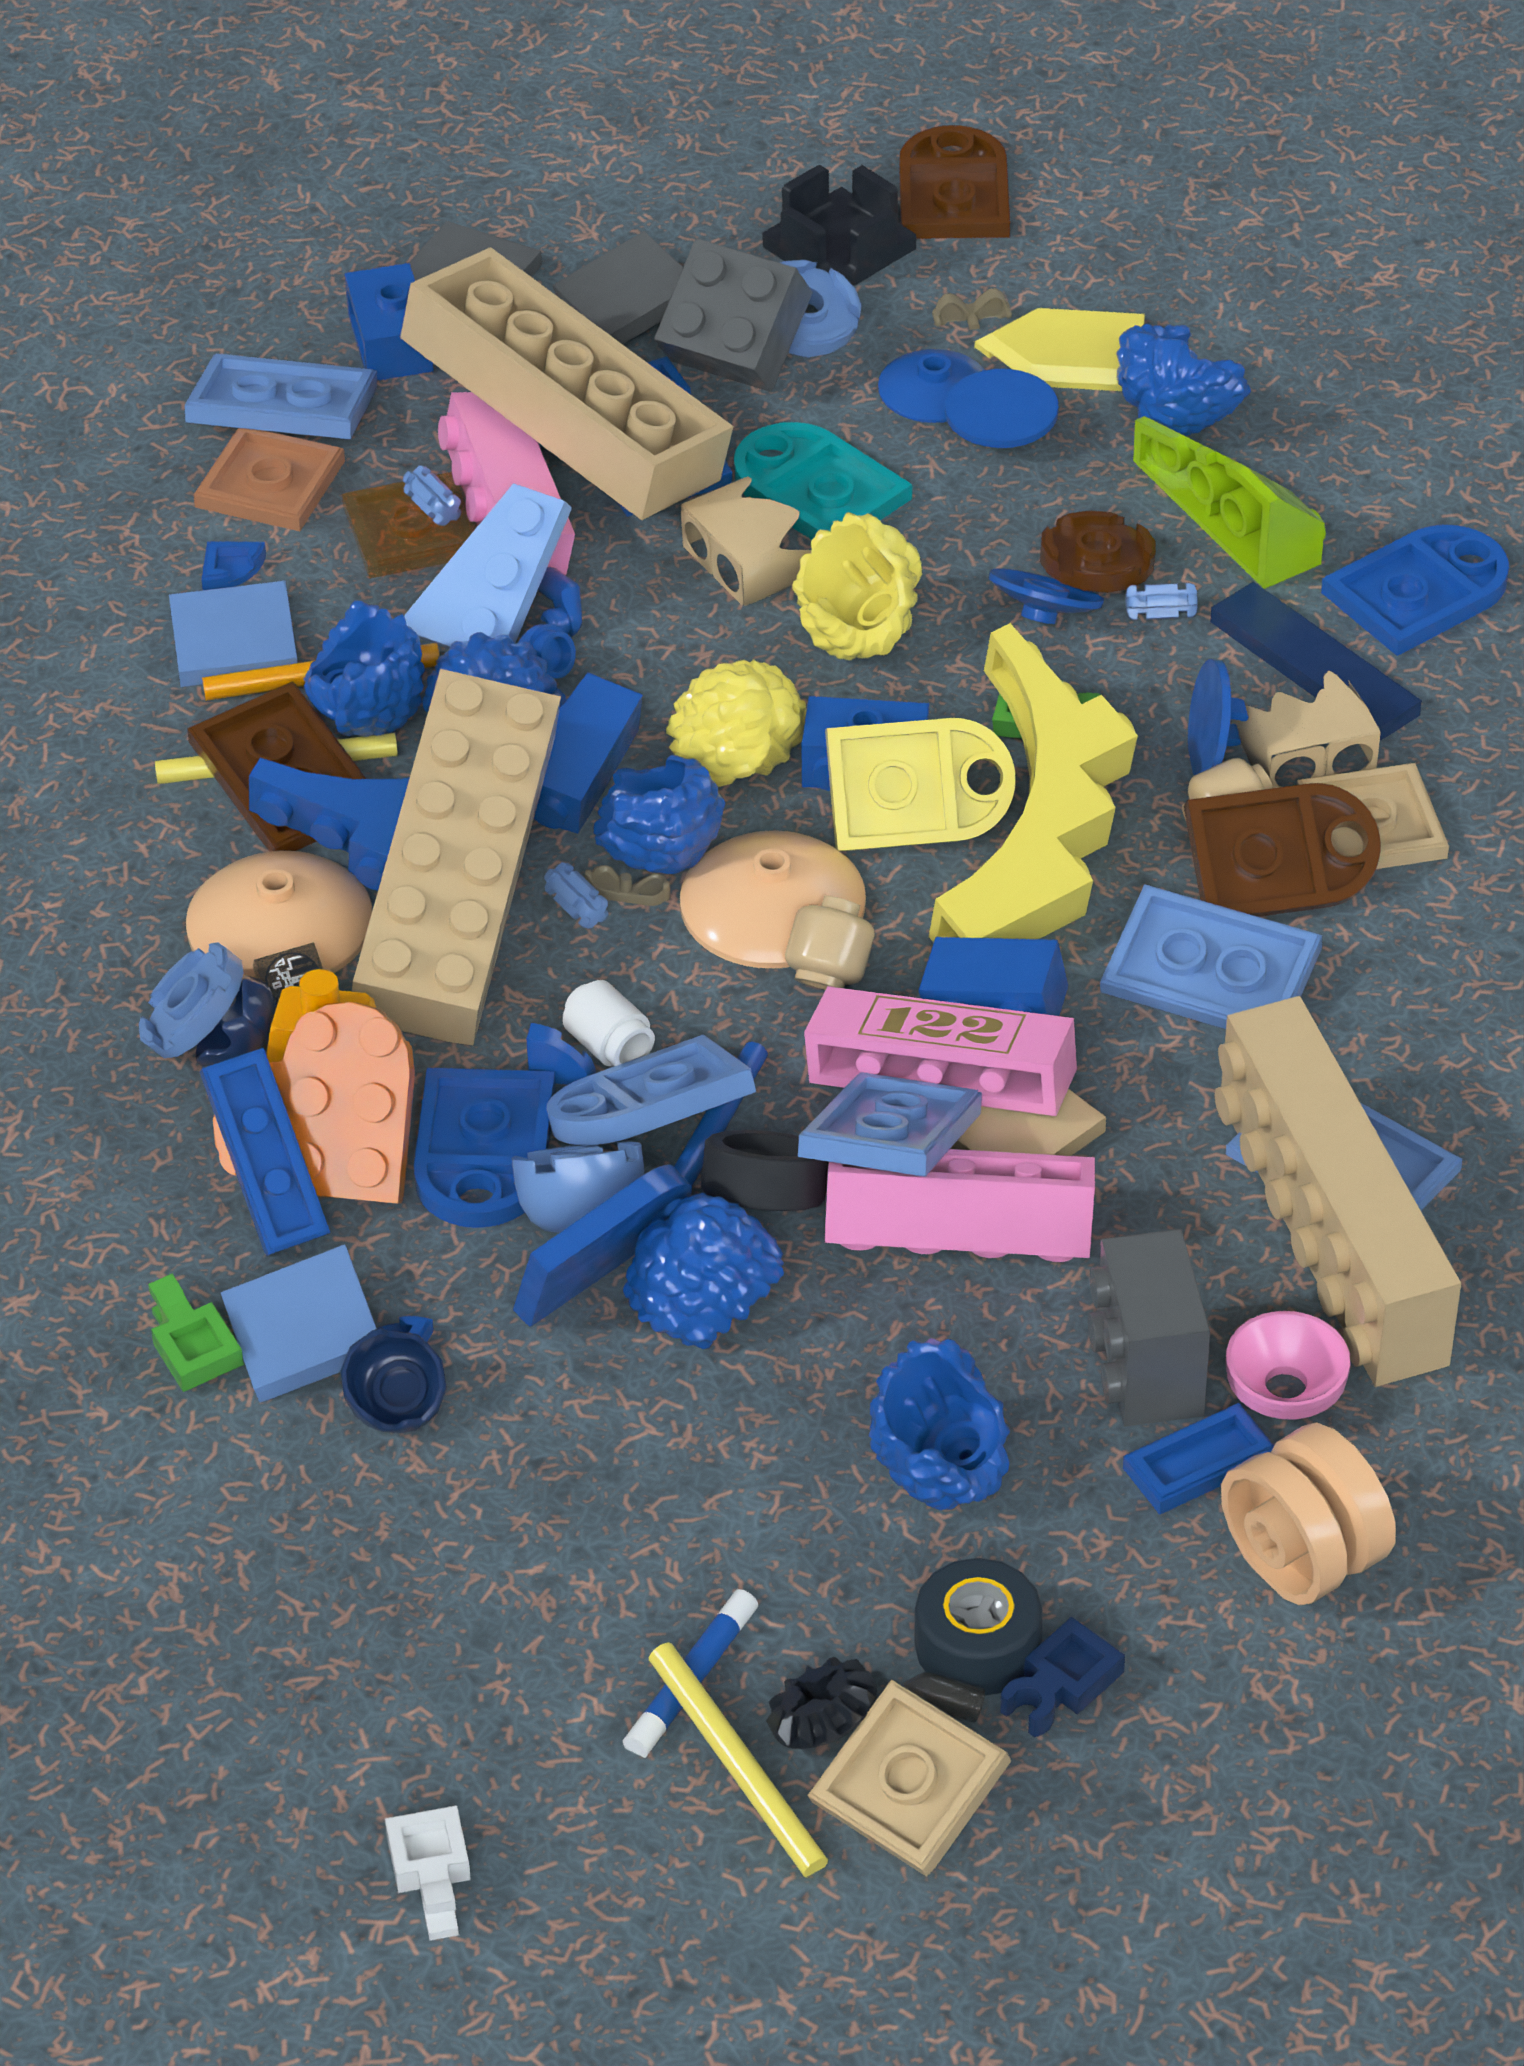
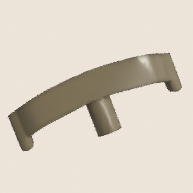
(989, 304)
(648, 891)

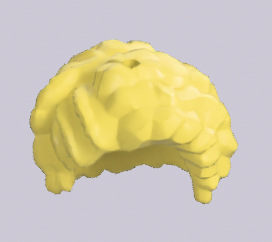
(857, 587)
(738, 720)

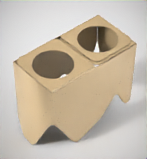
(748, 535)
(1292, 724)

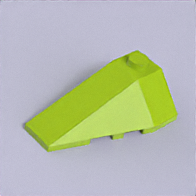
(1237, 507)

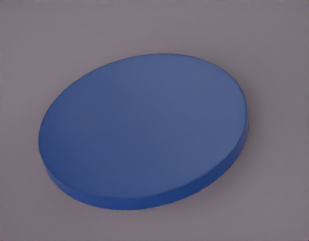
(1001, 408)
(1210, 717)

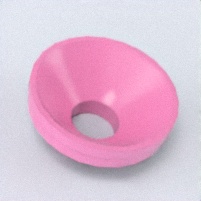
(1292, 1346)

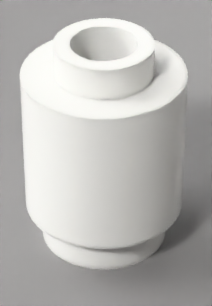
(607, 1023)

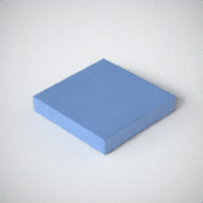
(231, 630)
(299, 1321)

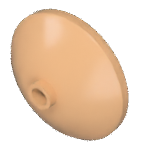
(751, 887)
(281, 904)

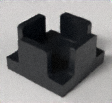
(840, 229)

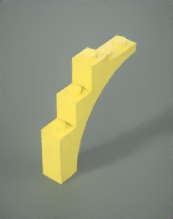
(1071, 754)

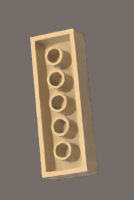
(566, 383)
(456, 855)
(1337, 1192)

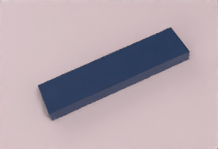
(1307, 653)

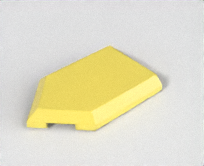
(1063, 346)

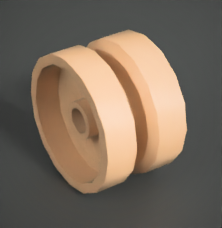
(1308, 1513)

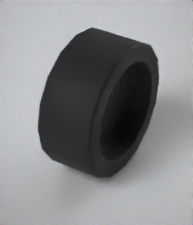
(762, 1171)

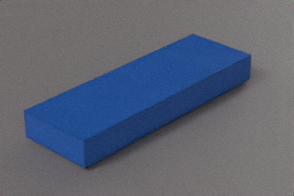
(264, 1151)

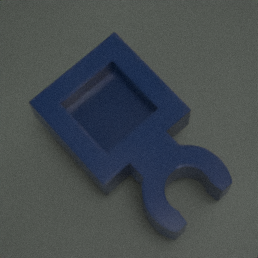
(1066, 1670)

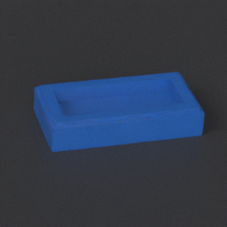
(1195, 1457)

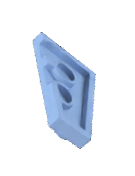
(494, 571)

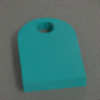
(817, 476)

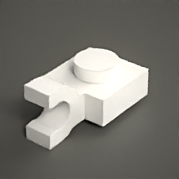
(429, 1856)

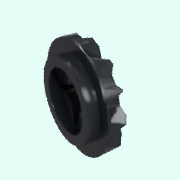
(805, 1716)

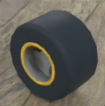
(977, 1623)

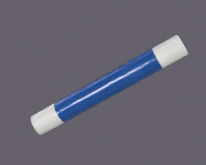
(700, 1660)

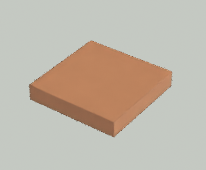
(269, 478)

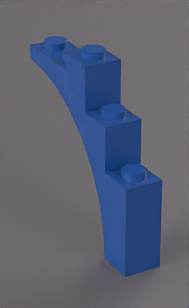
(362, 814)

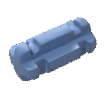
(432, 495)
(1161, 601)
(576, 895)

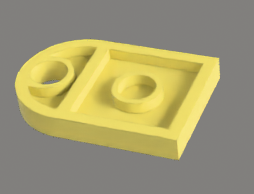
(911, 783)

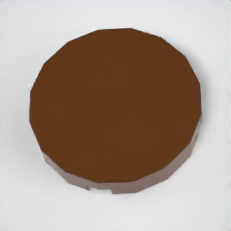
(1081, 559)

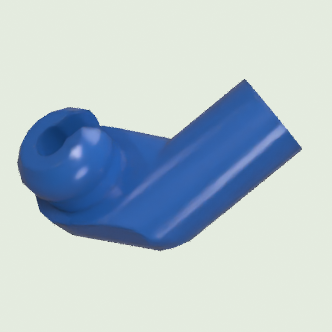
(566, 600)

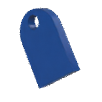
(1420, 584)
(470, 1132)
(596, 1243)

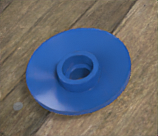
(920, 381)
(1043, 595)

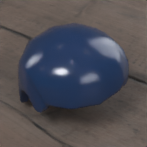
(242, 1027)
(393, 1381)

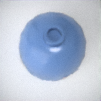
(570, 1181)

